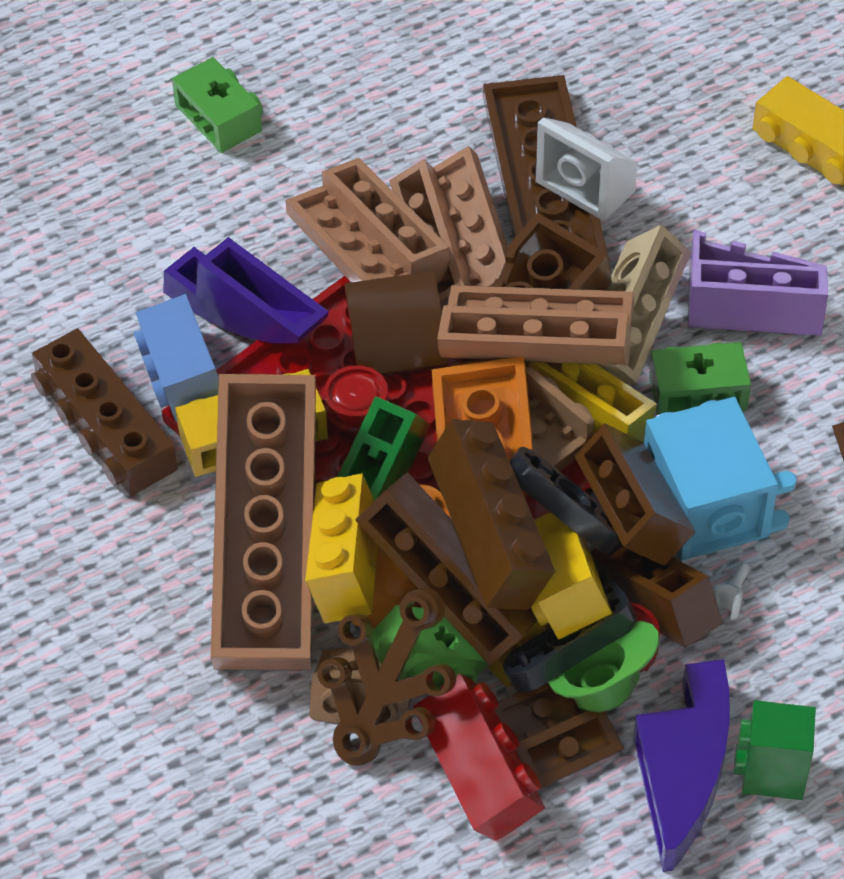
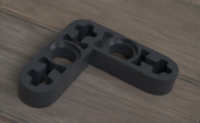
(564, 499)
(548, 657)

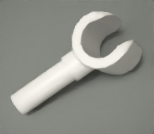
(730, 594)

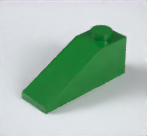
(385, 445)

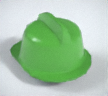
(611, 673)

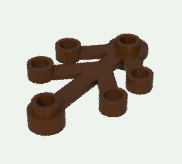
(382, 682)

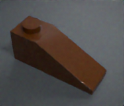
(674, 593)

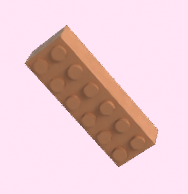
(263, 522)

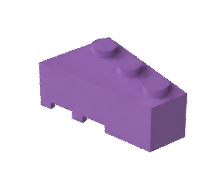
(754, 291)

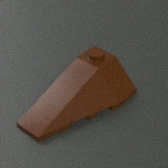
(553, 259)

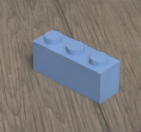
(175, 354)

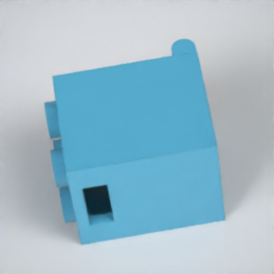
(718, 475)

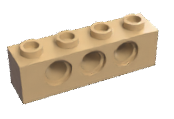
(651, 270)

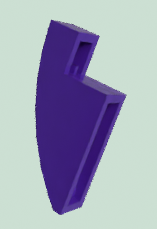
(242, 294)
(684, 759)

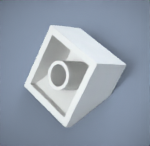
(583, 168)

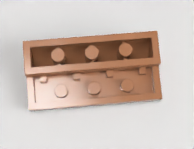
(461, 212)
(367, 226)
(537, 325)

